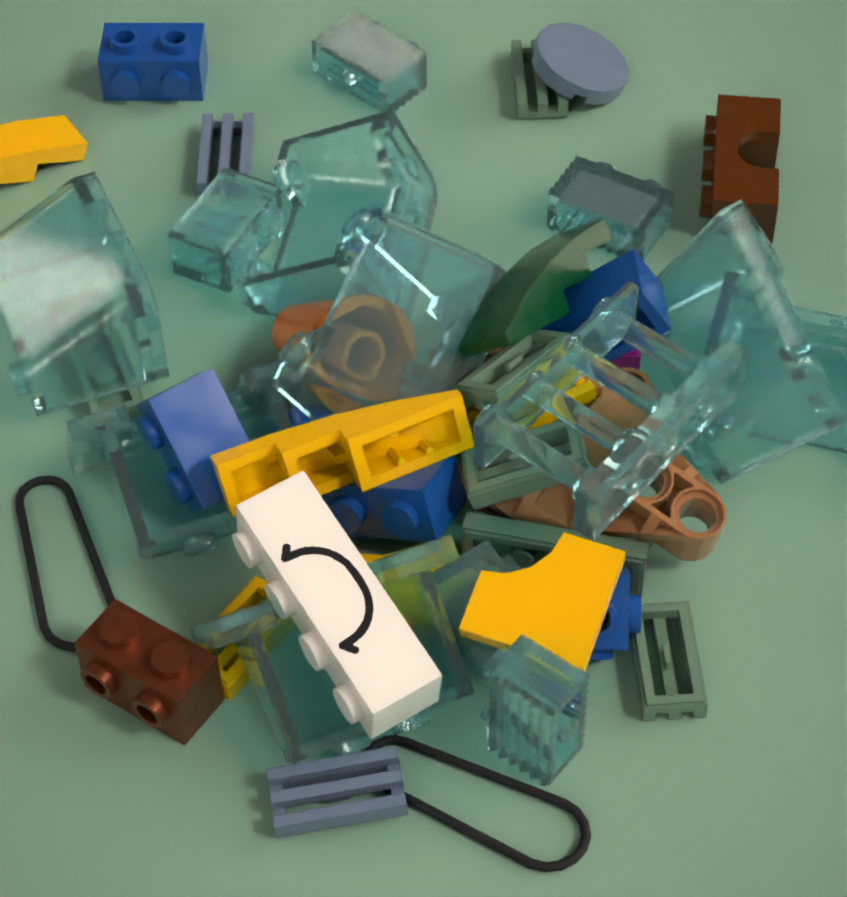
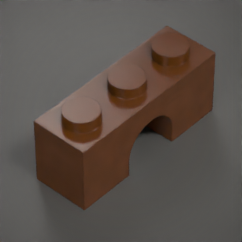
(742, 158)

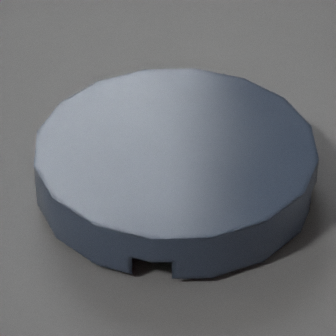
(579, 63)

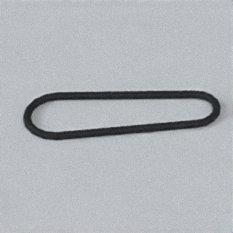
(30, 558)
(501, 779)

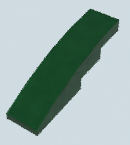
(533, 288)

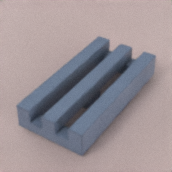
(226, 129)
(334, 781)

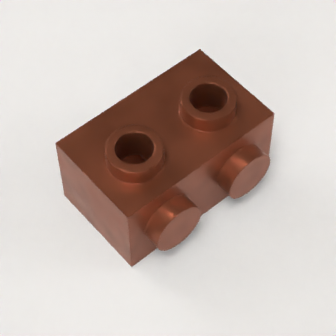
(150, 671)

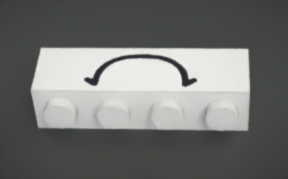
(336, 605)

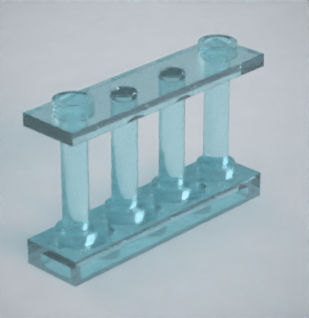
(636, 454)

